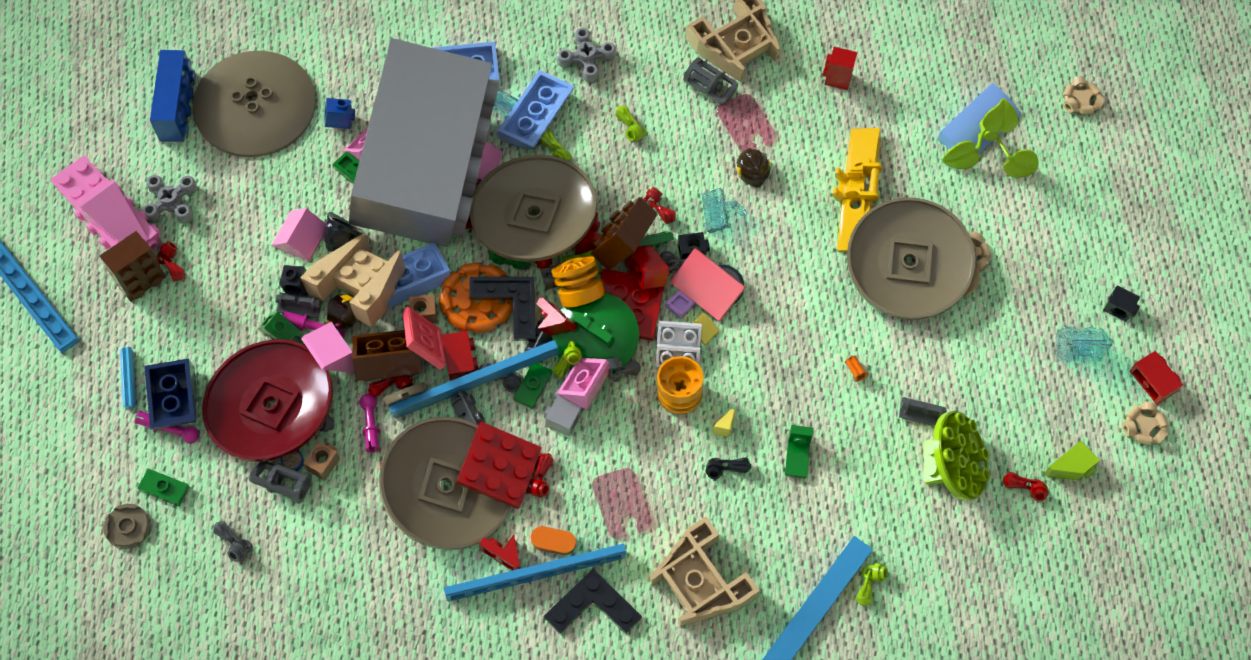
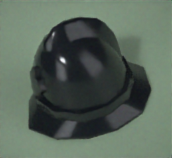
(339, 232)

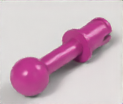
(302, 321)
(368, 403)
(189, 434)

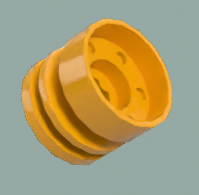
(578, 281)
(683, 375)

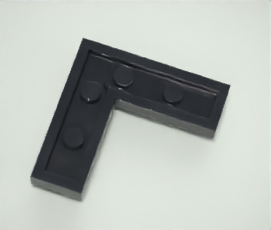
(510, 288)
(588, 591)

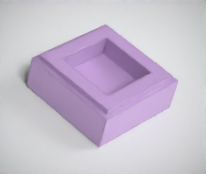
(679, 304)

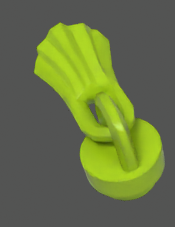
(634, 132)
(550, 142)
(570, 357)
(878, 574)

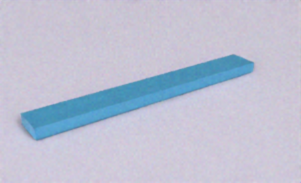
(35, 302)
(474, 379)
(535, 572)
(819, 601)

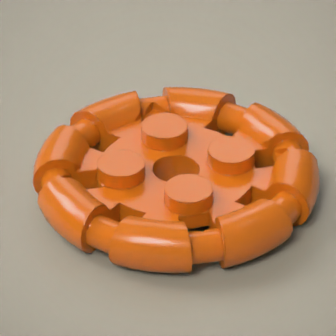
(469, 308)

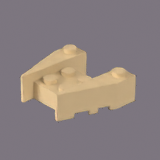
(736, 41)
(359, 274)
(697, 580)

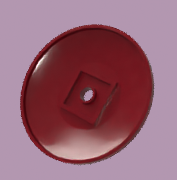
(249, 379)

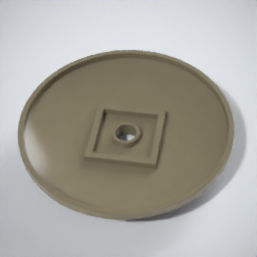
(259, 126)
(529, 184)
(916, 230)
(412, 490)

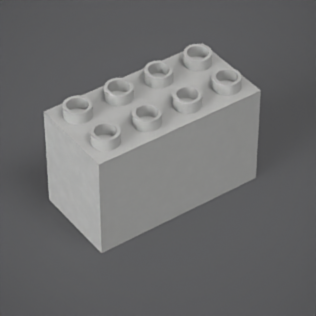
(423, 144)

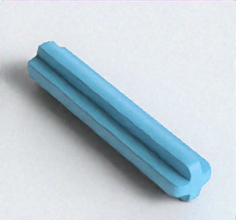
(127, 377)

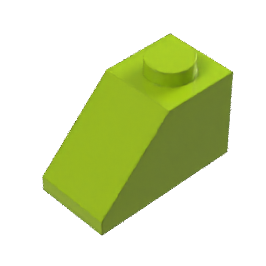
(1074, 464)

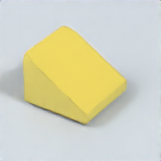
(709, 329)
(724, 425)

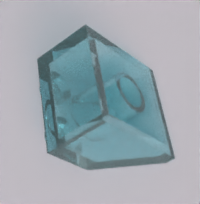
(1082, 344)

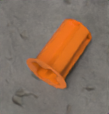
(856, 368)

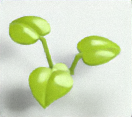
(1000, 118)

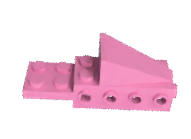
(103, 205)

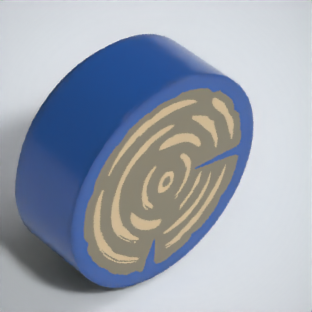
(293, 461)

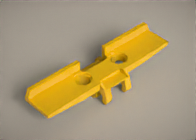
(861, 163)

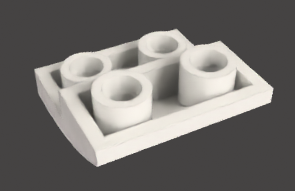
(677, 340)

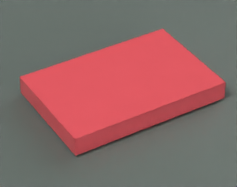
(707, 284)
(424, 338)

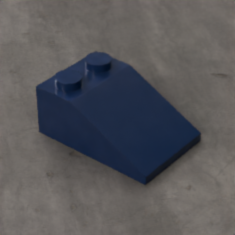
(171, 393)

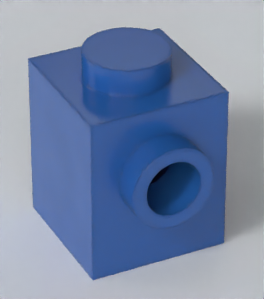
(338, 113)

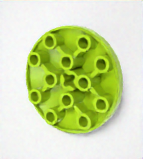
(955, 456)

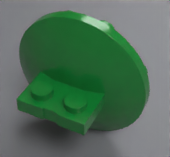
(603, 331)

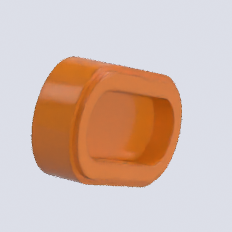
(553, 540)

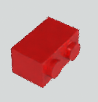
(839, 67)
(648, 267)
(458, 354)
(1156, 377)

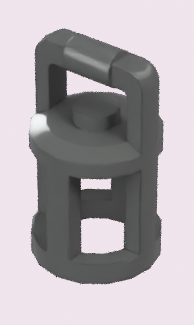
(713, 82)
(275, 476)

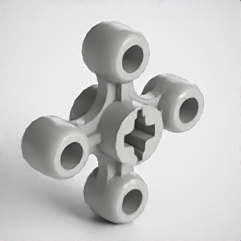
(582, 38)
(170, 198)

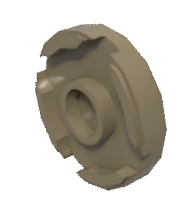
(404, 393)
(133, 528)

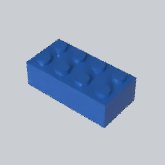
(172, 96)

